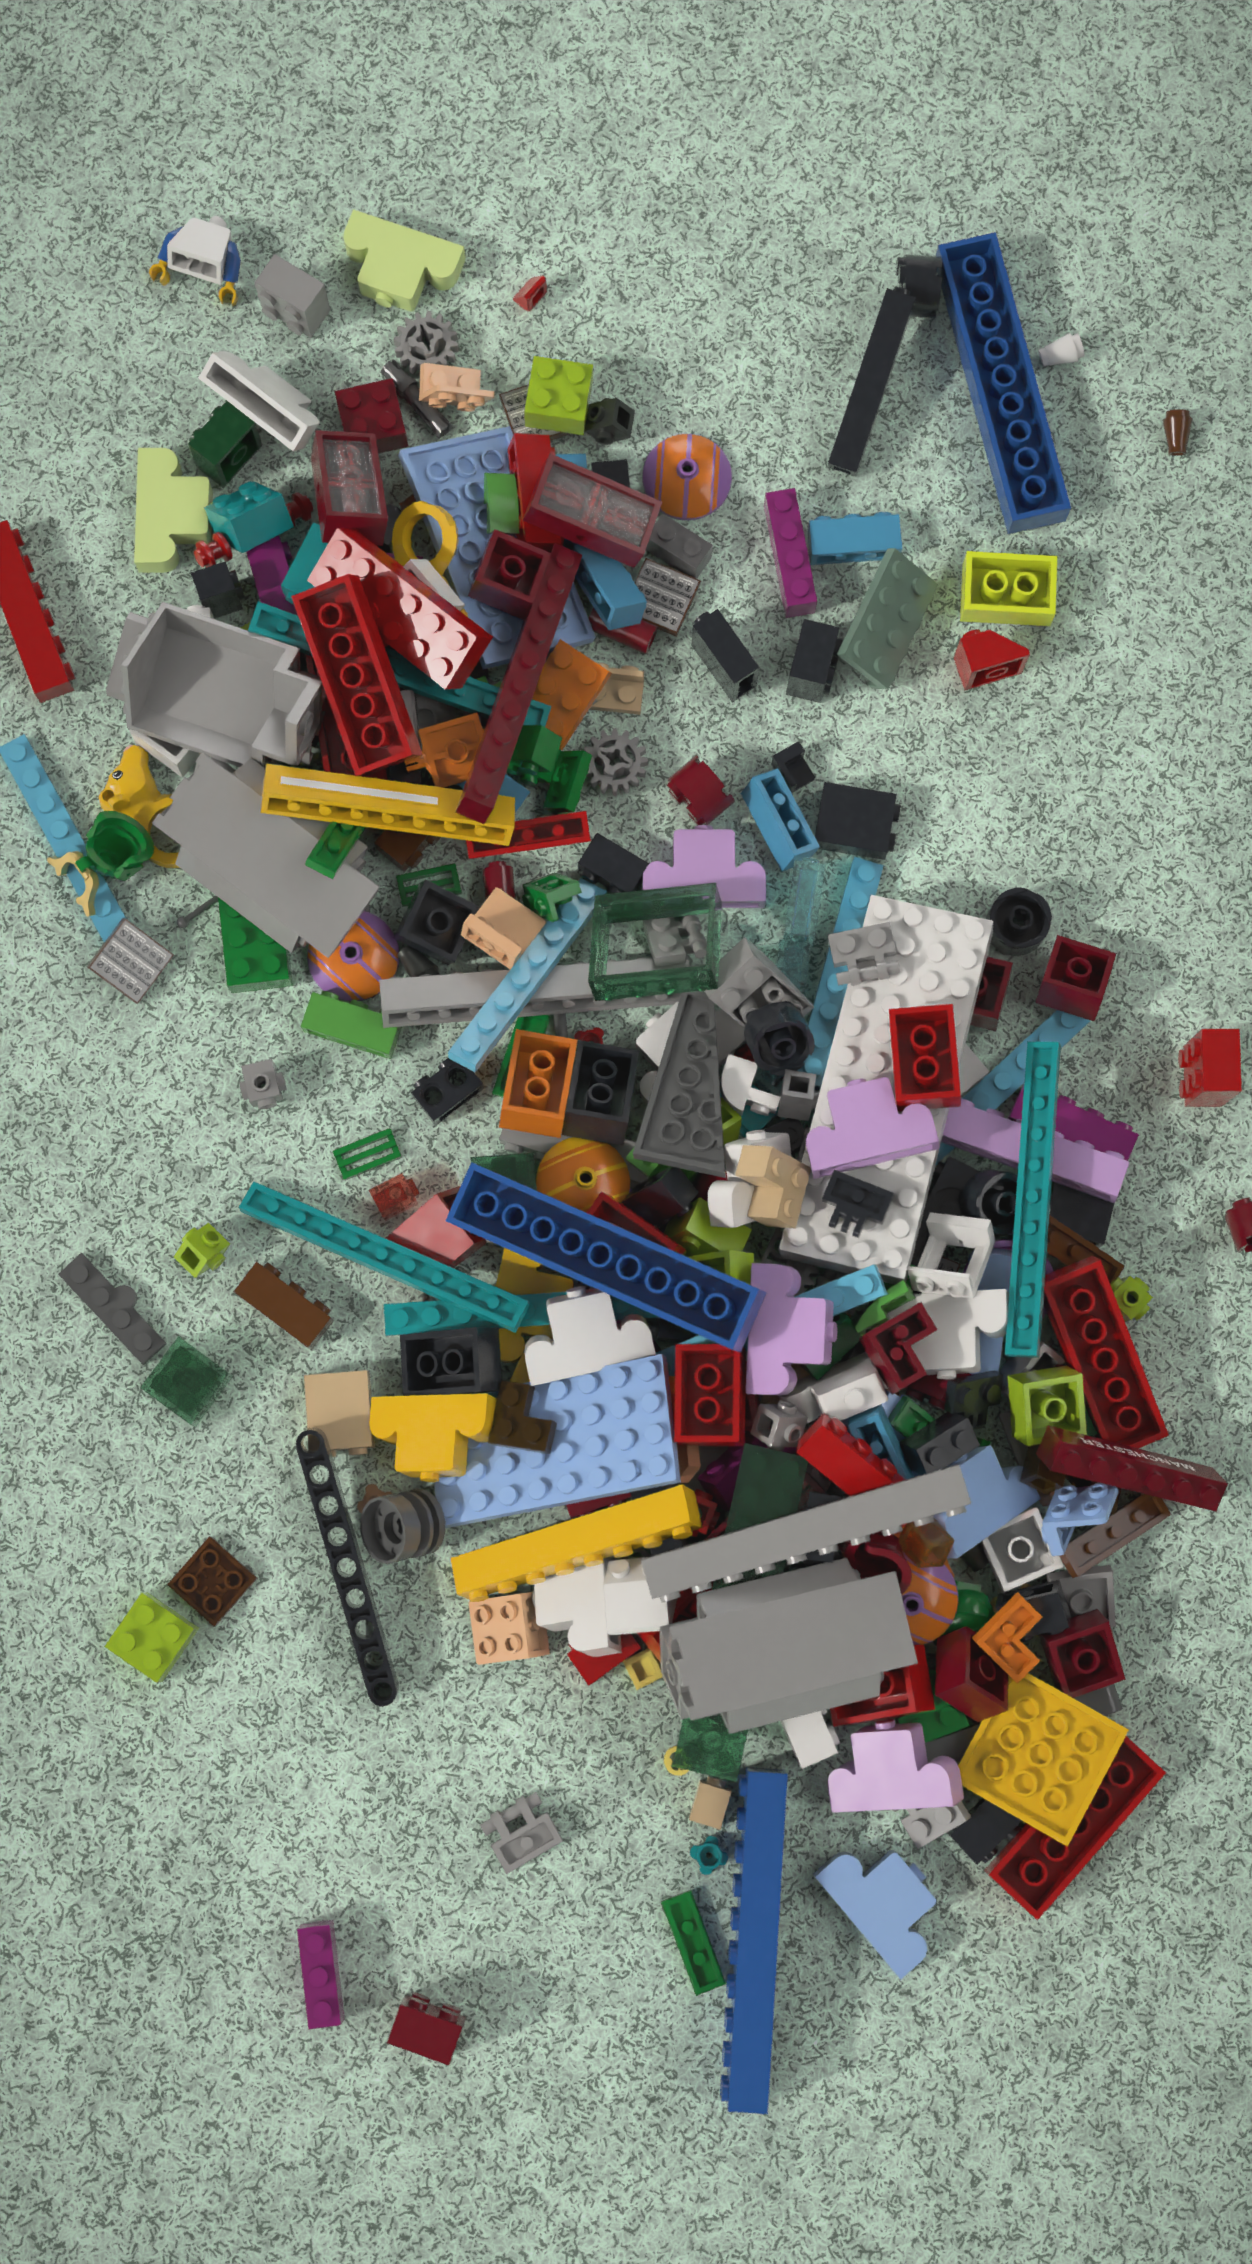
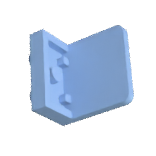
(1075, 1507)

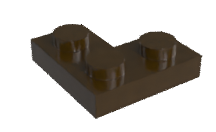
(512, 1422)

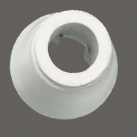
(1062, 351)

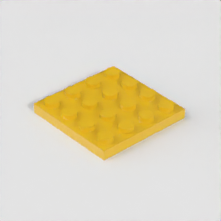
(1041, 1757)

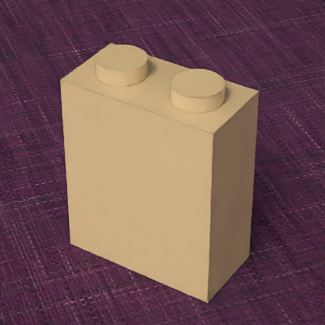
(341, 1409)

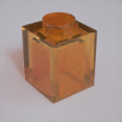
(926, 1544)

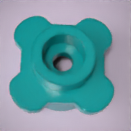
(708, 1864)

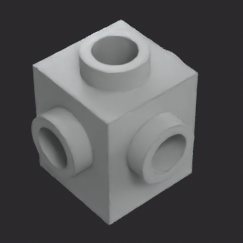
(258, 1074)
(779, 1425)

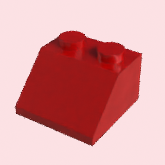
(988, 658)

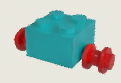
(248, 520)

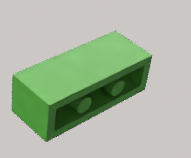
(349, 1024)

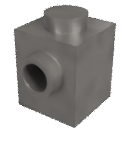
(798, 1095)

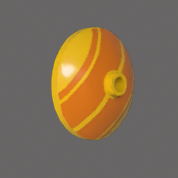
(567, 1160)

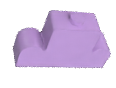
(709, 857)
(868, 1129)
(785, 1331)
(893, 1772)

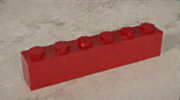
(29, 621)

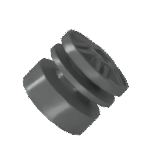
(402, 1526)

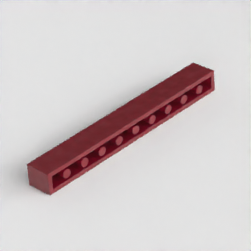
(518, 686)

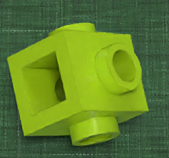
(202, 1250)
(1138, 1290)

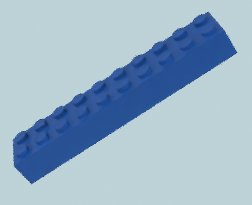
(1002, 384)
(606, 1257)
(756, 1941)

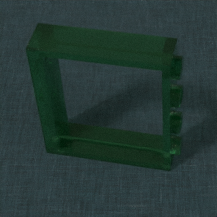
(646, 906)

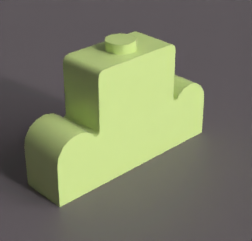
(399, 260)
(167, 510)

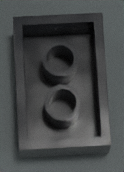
(600, 1092)
(451, 1361)

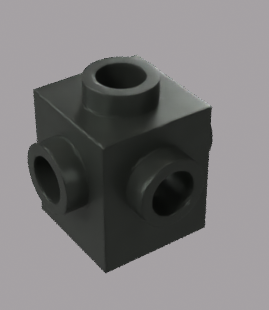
(609, 421)

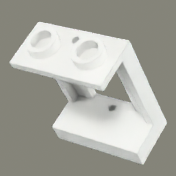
(954, 1231)

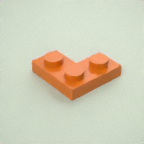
(1002, 1637)

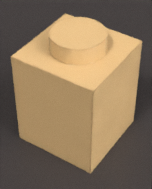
(710, 1803)

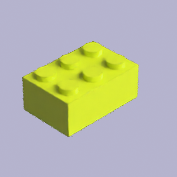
(1008, 588)

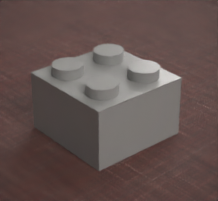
(292, 296)

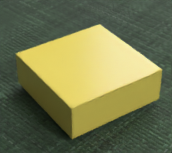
(643, 1668)

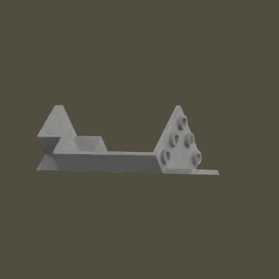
(216, 688)
(260, 858)
(786, 1645)

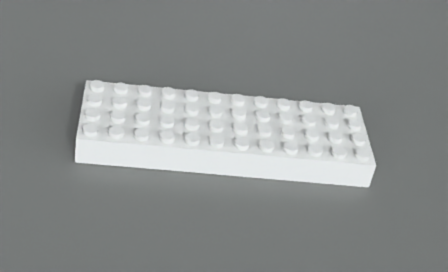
(939, 964)

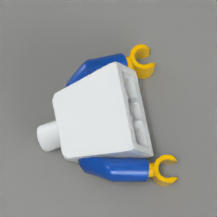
(203, 252)

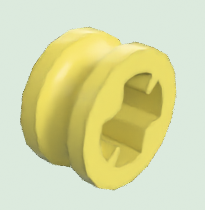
(668, 1762)

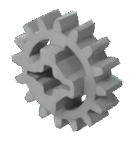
(435, 333)
(625, 767)

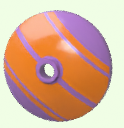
(687, 493)
(357, 976)
(936, 1602)

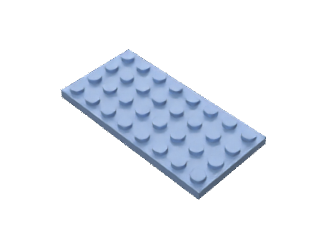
(453, 477)
(607, 1442)

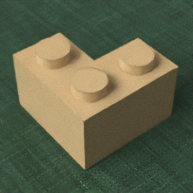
(777, 1182)

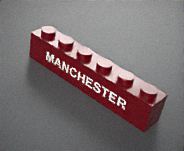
(1131, 1468)

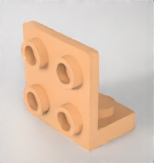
(452, 386)
(502, 927)
(507, 1629)

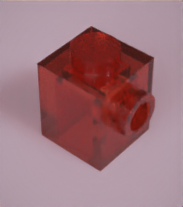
(395, 1196)

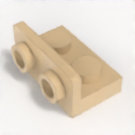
(622, 691)

